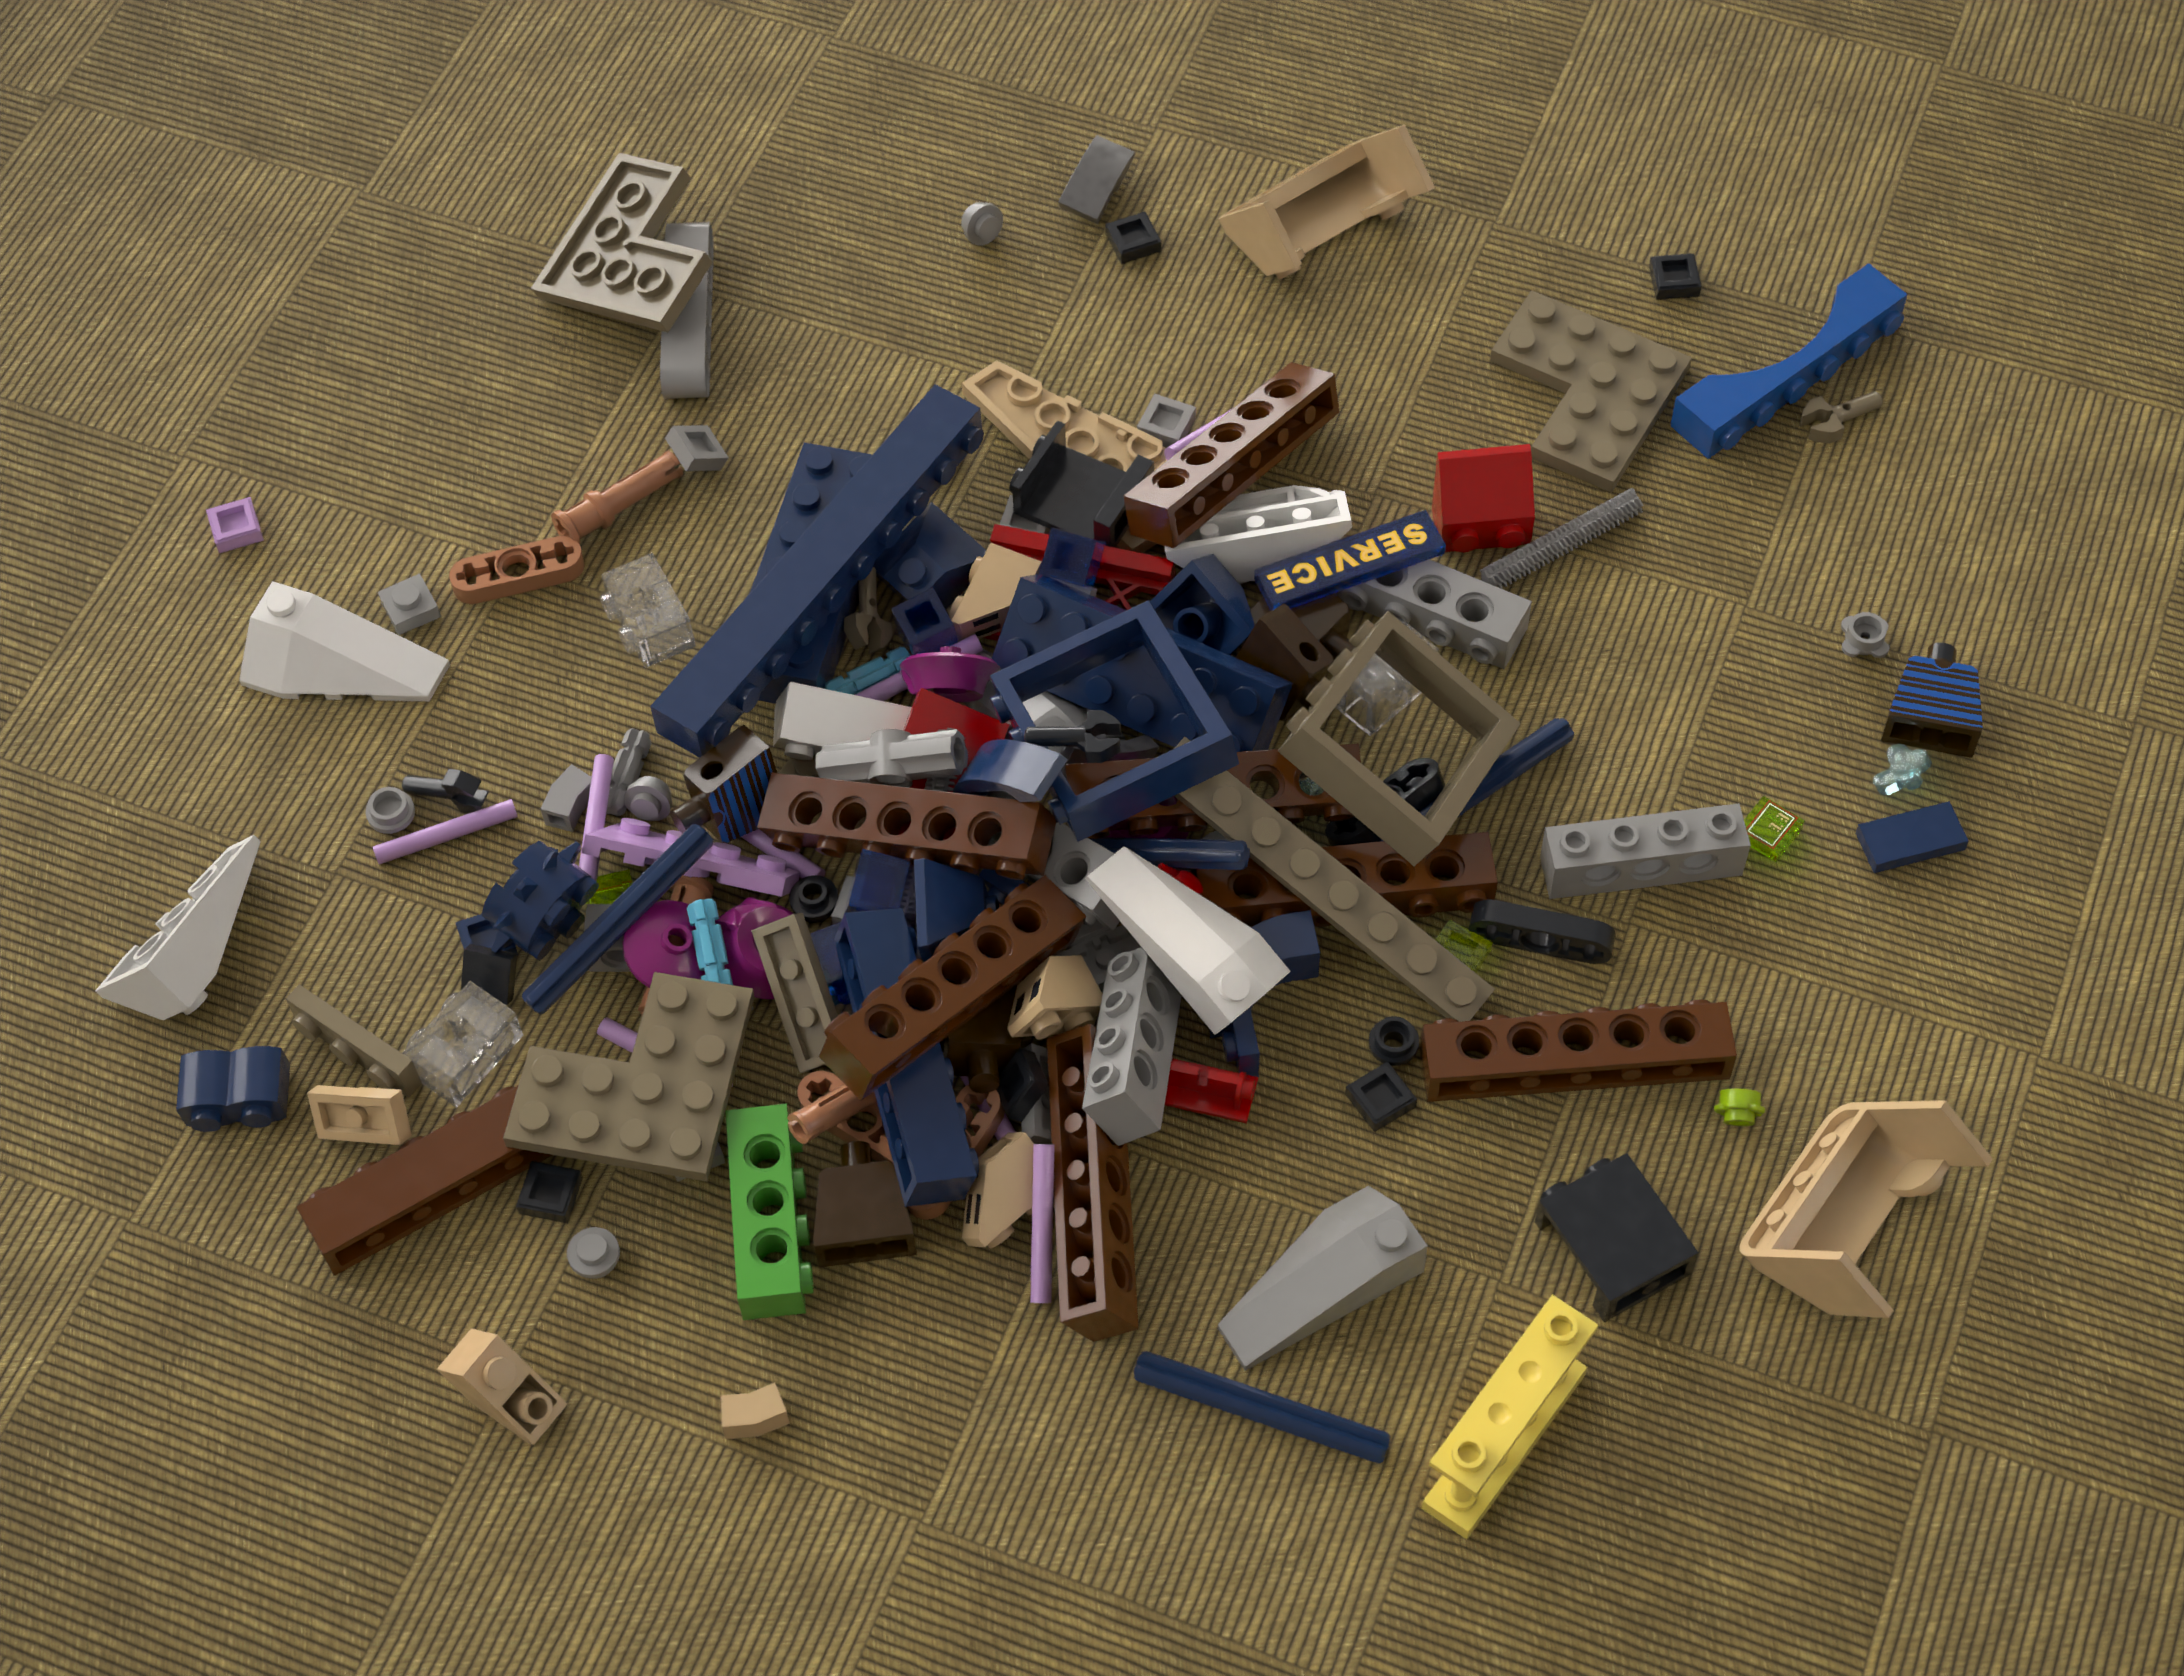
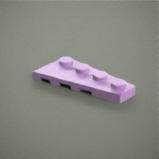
(642, 847)

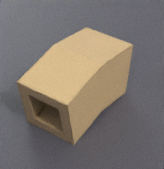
(753, 1413)

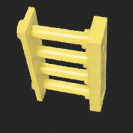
(1508, 1417)

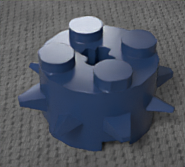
(539, 900)

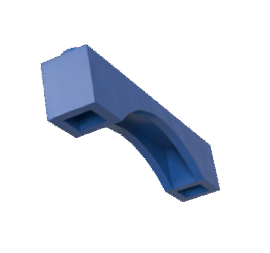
(1727, 406)

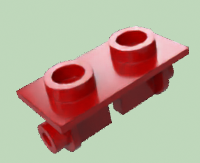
(1210, 1090)

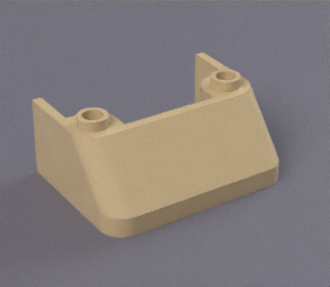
(1327, 199)
(1845, 1190)

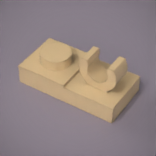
(360, 1114)

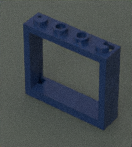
(1144, 784)

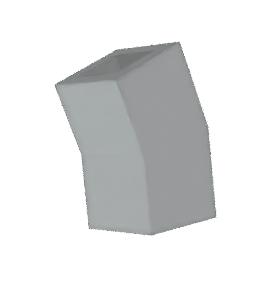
(567, 799)

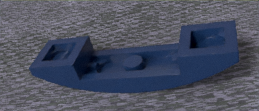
(1011, 766)

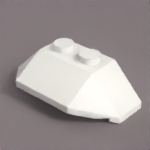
(1267, 529)

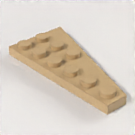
(1027, 411)

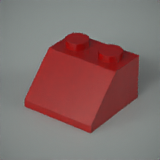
(1484, 498)

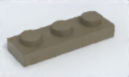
(797, 986)
(352, 1042)

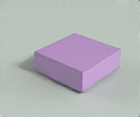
(234, 525)

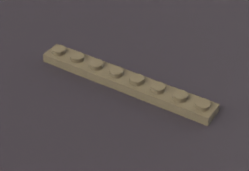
(1338, 896)

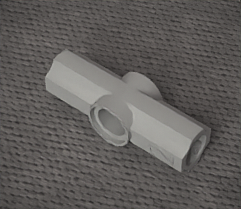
(894, 757)

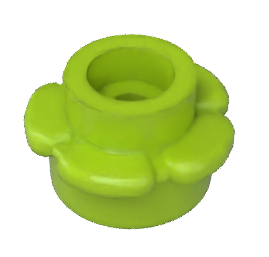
(1739, 1106)

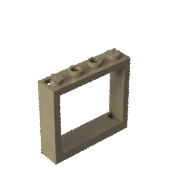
(1357, 786)

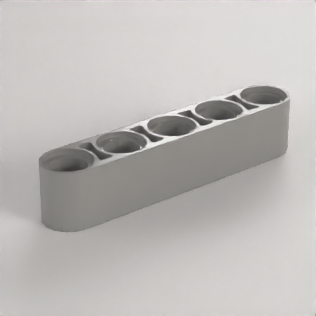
(687, 346)

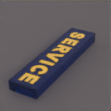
(1350, 561)

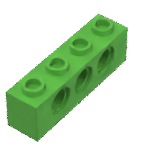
(764, 1287)

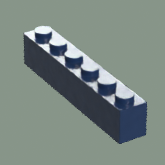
(918, 1103)

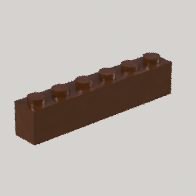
(415, 1184)

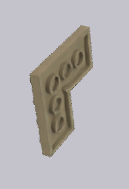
(609, 254)
(1610, 382)
(647, 1113)

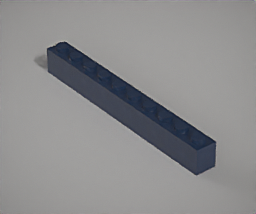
(817, 572)

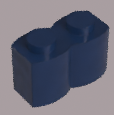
(233, 1087)

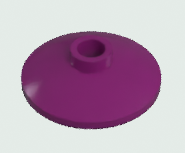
(648, 947)

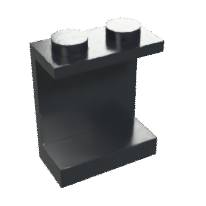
(1075, 490)
(1618, 1234)

